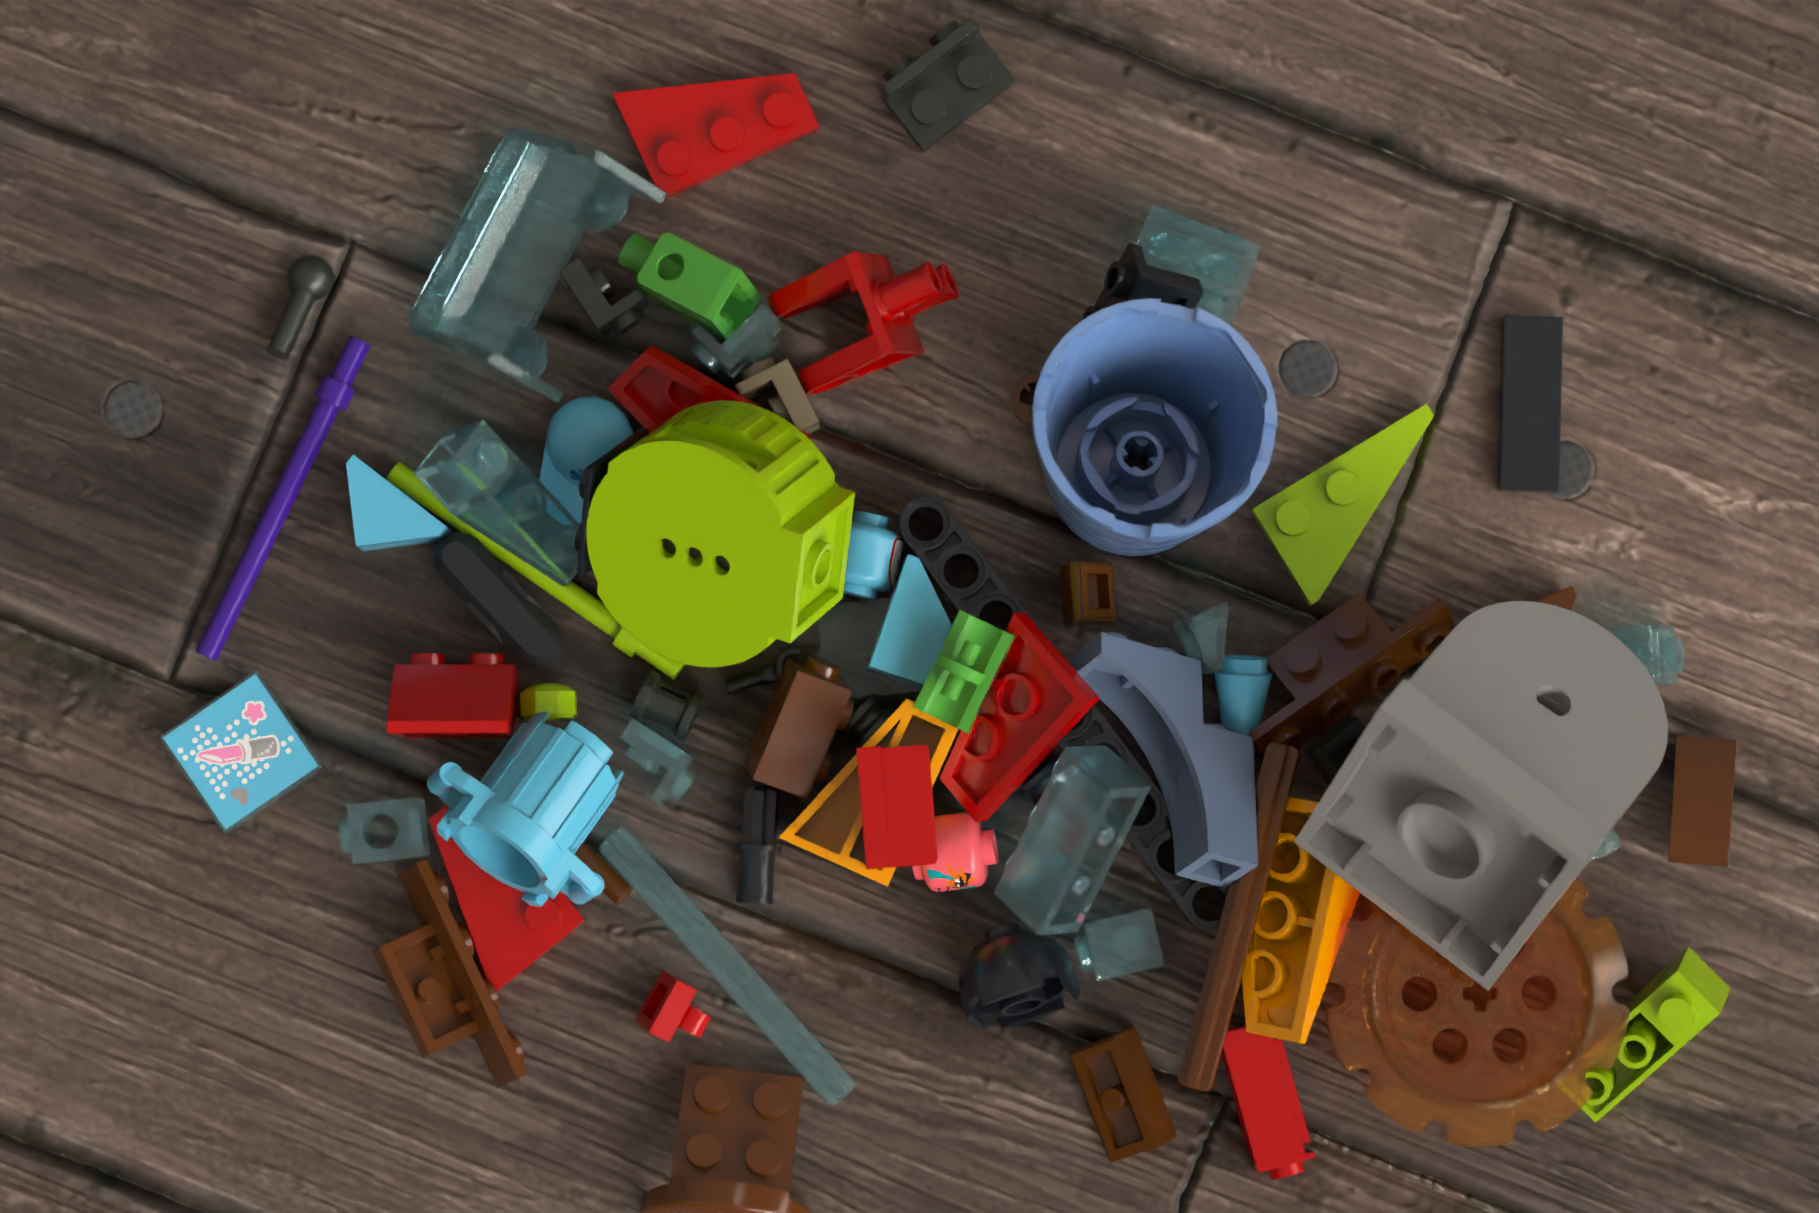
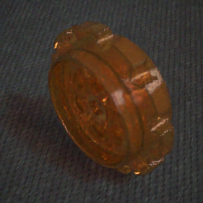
(1476, 1092)

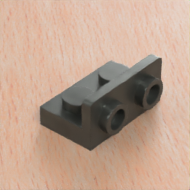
(944, 83)

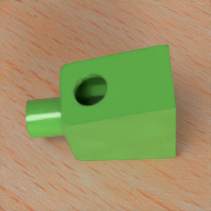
(691, 282)

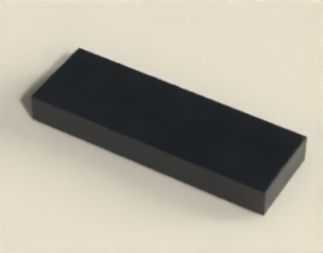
(1530, 404)

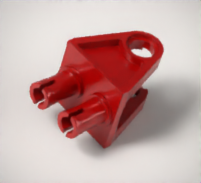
(888, 302)

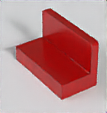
(897, 806)

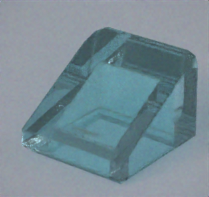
(1205, 636)

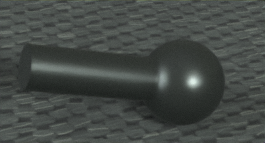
(309, 280)

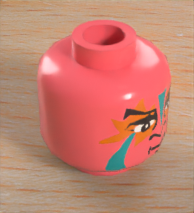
(962, 854)

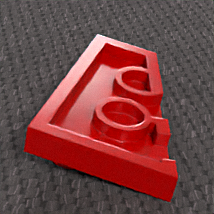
(713, 126)
(662, 386)
(1020, 722)
(502, 925)

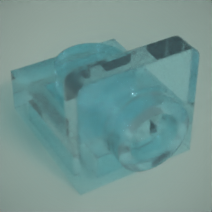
(1656, 649)
(653, 750)
(1119, 945)

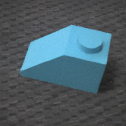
(910, 629)

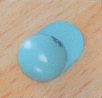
(576, 438)

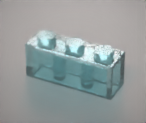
(1071, 839)

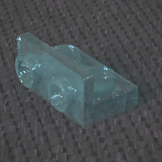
(1201, 252)

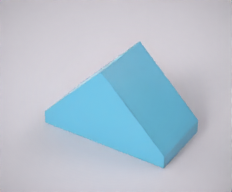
(384, 514)

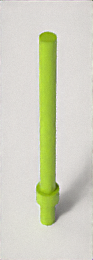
(570, 595)

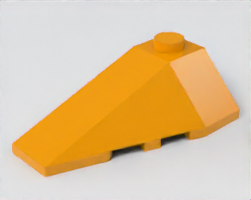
(1293, 936)

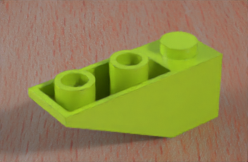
(1660, 1022)

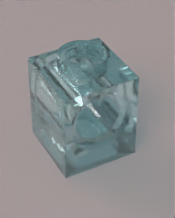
(412, 834)

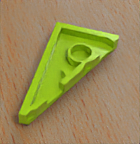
(1326, 511)

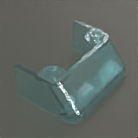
(510, 252)

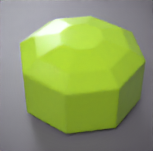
(551, 698)

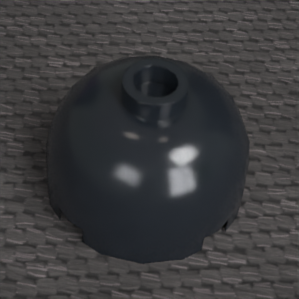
(1015, 977)

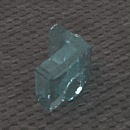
(750, 342)

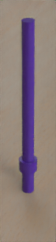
(332, 395)

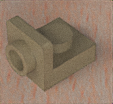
(790, 397)

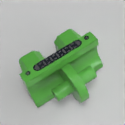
(964, 671)

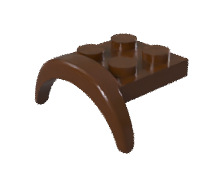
(732, 1144)

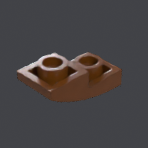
(1702, 801)

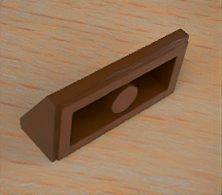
(1122, 1095)

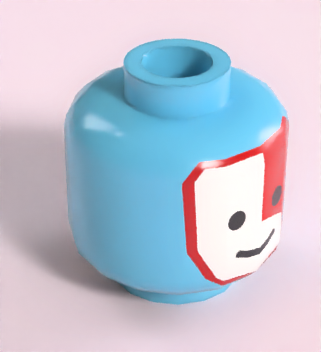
(872, 556)

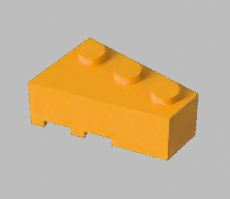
(833, 820)

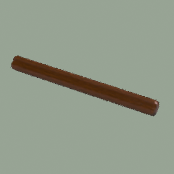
(1238, 923)

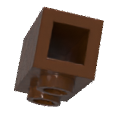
(799, 726)

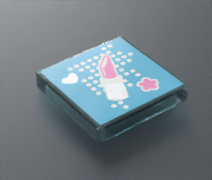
(242, 752)

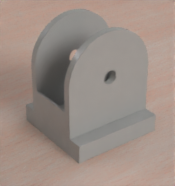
(1477, 800)

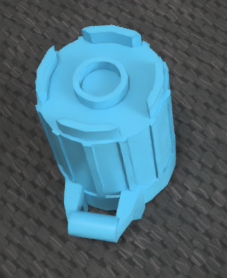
(532, 809)

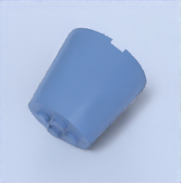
(1163, 390)

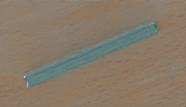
(727, 966)

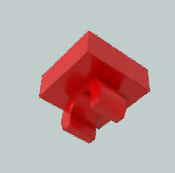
(670, 1008)

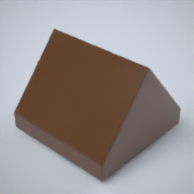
(1087, 592)

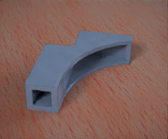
(1199, 766)

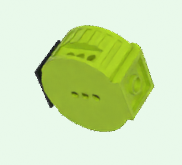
(715, 533)

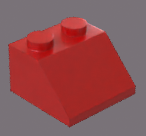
(454, 699)

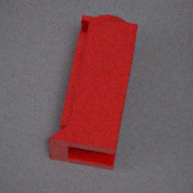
(1266, 1102)

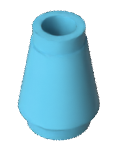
(1242, 692)

